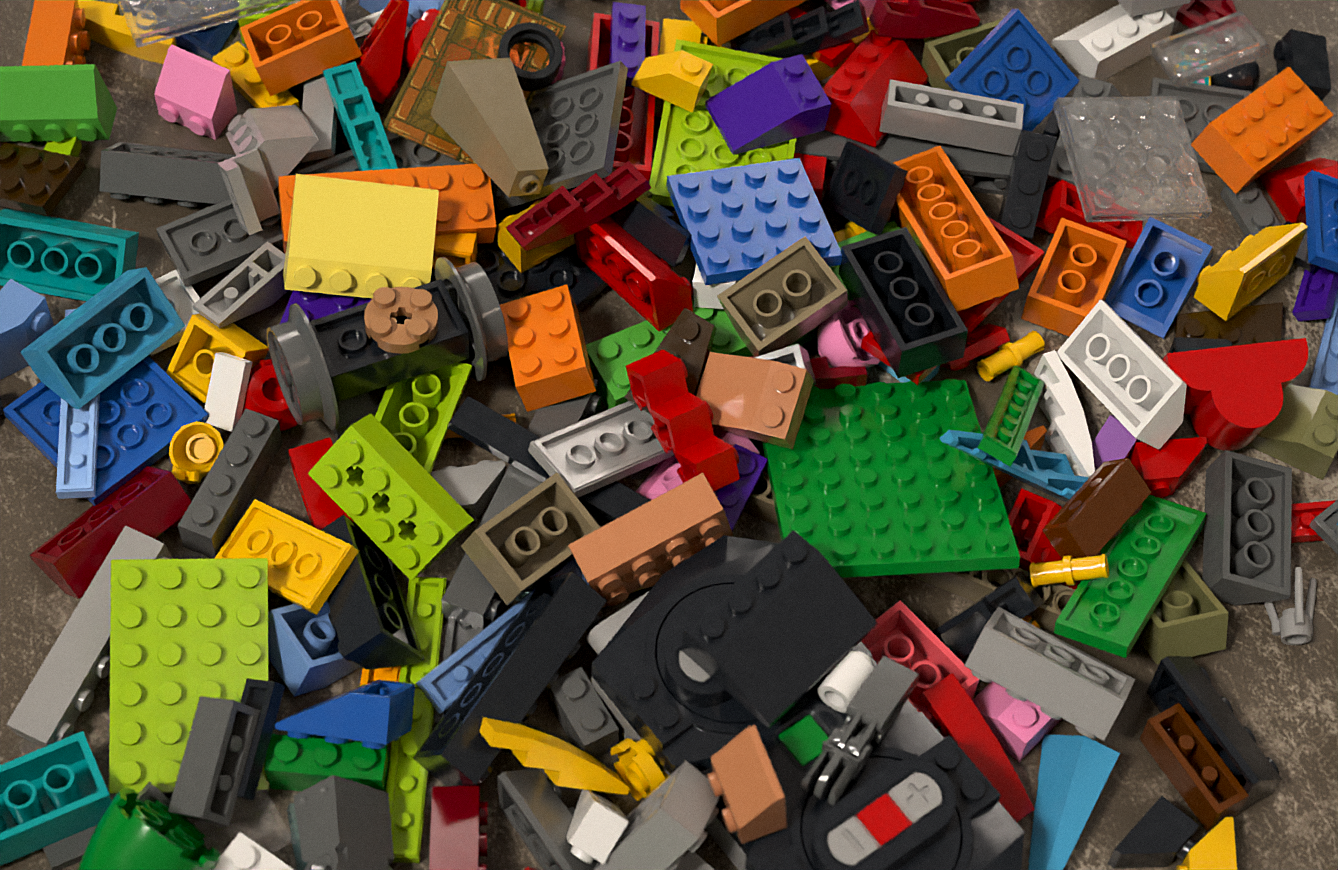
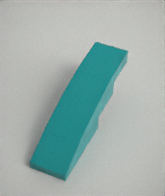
(359, 118)

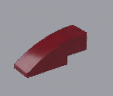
(922, 18)

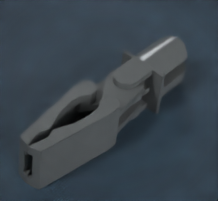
(869, 714)

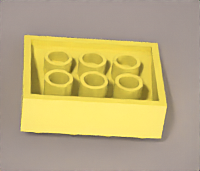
(358, 236)

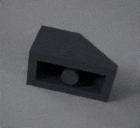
(1156, 839)

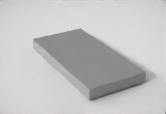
(600, 448)

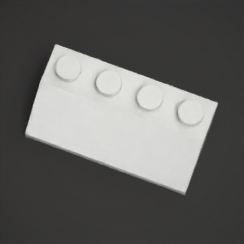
(1126, 375)

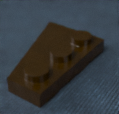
(1248, 326)
(690, 341)

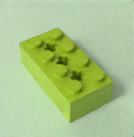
(390, 496)

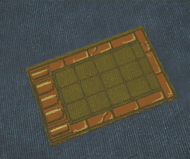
(461, 33)

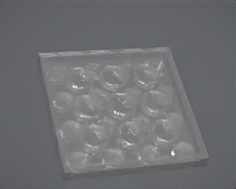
(1132, 158)

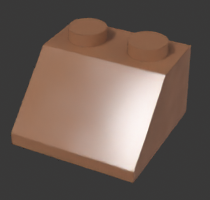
(748, 787)

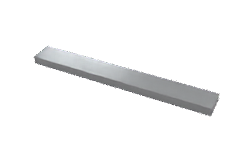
(320, 114)

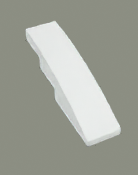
(1063, 409)

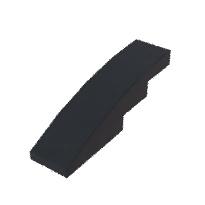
(806, 34)
(654, 228)

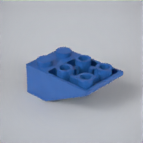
(368, 714)

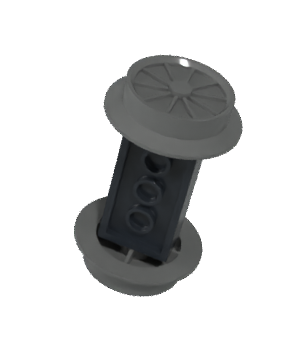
(337, 360)

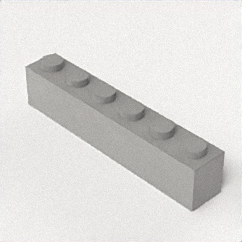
(80, 654)

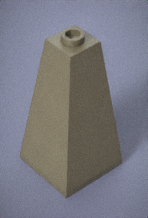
(489, 119)

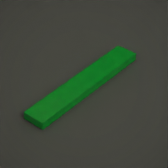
(1011, 415)

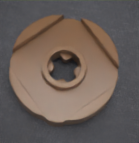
(396, 302)

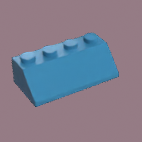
(103, 338)

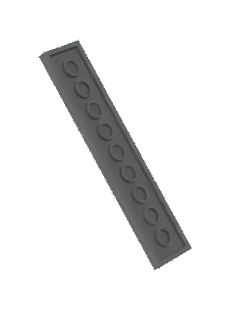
(215, 242)

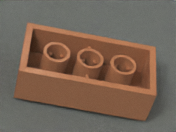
(650, 540)

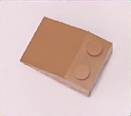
(755, 397)

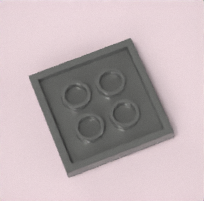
(1199, 106)

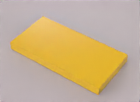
(301, 558)

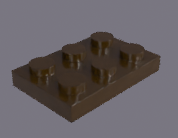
(35, 178)

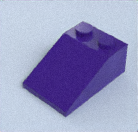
(770, 106)

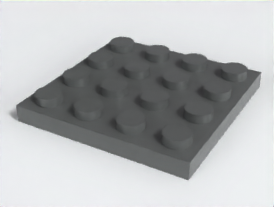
(576, 129)

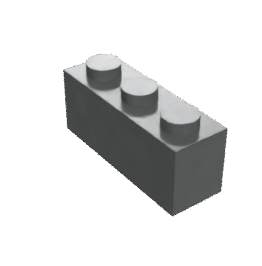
(214, 760)

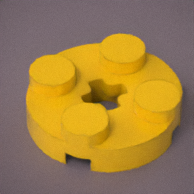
(638, 767)

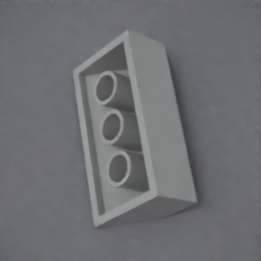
(1049, 674)

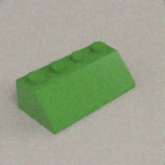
(54, 103)

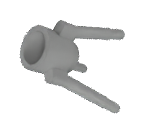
(1296, 623)

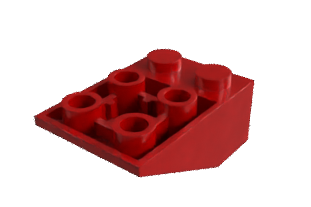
(1027, 520)

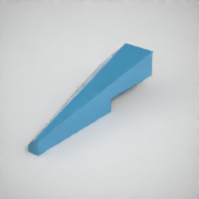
(1040, 469)
(1068, 787)

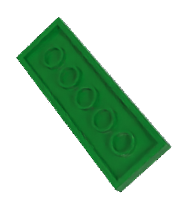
(1141, 567)

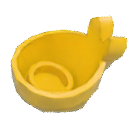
(194, 451)

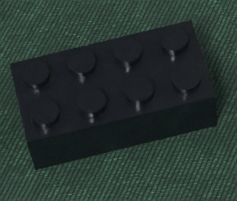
(902, 302)

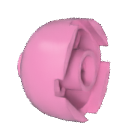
(841, 339)

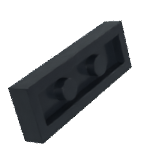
(267, 698)

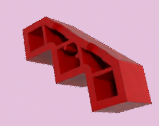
(682, 420)

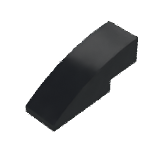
(964, 629)

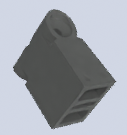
(344, 826)

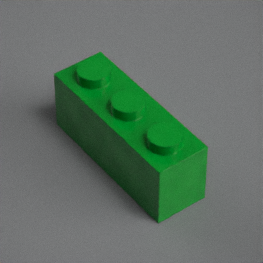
(303, 762)

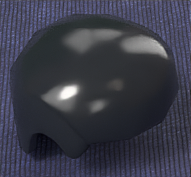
(1241, 77)

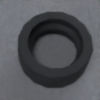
(545, 38)

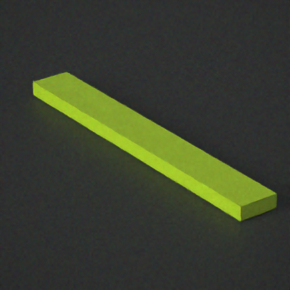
(406, 777)

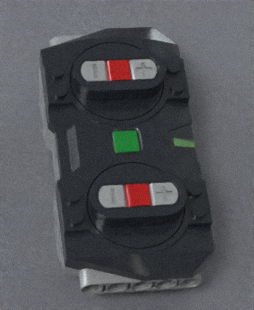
(912, 802)

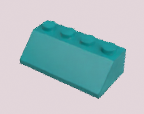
(63, 254)

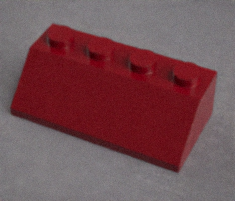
(144, 503)

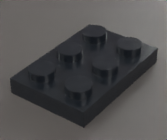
(864, 187)

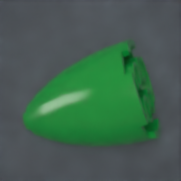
(145, 838)

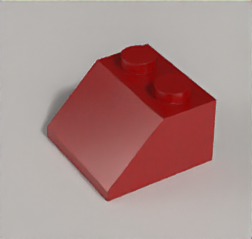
(1287, 186)

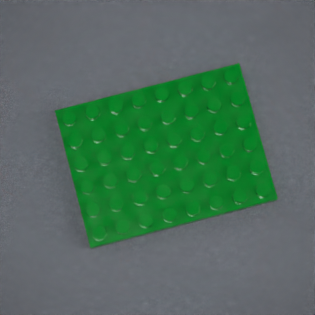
(883, 489)

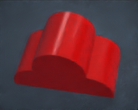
(1237, 388)

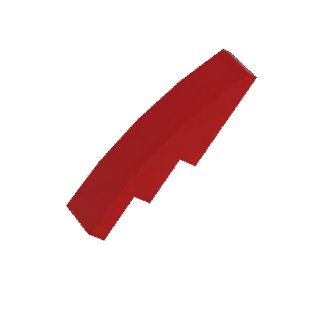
(967, 727)

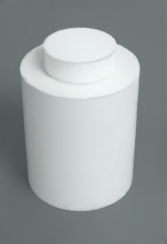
(845, 680)

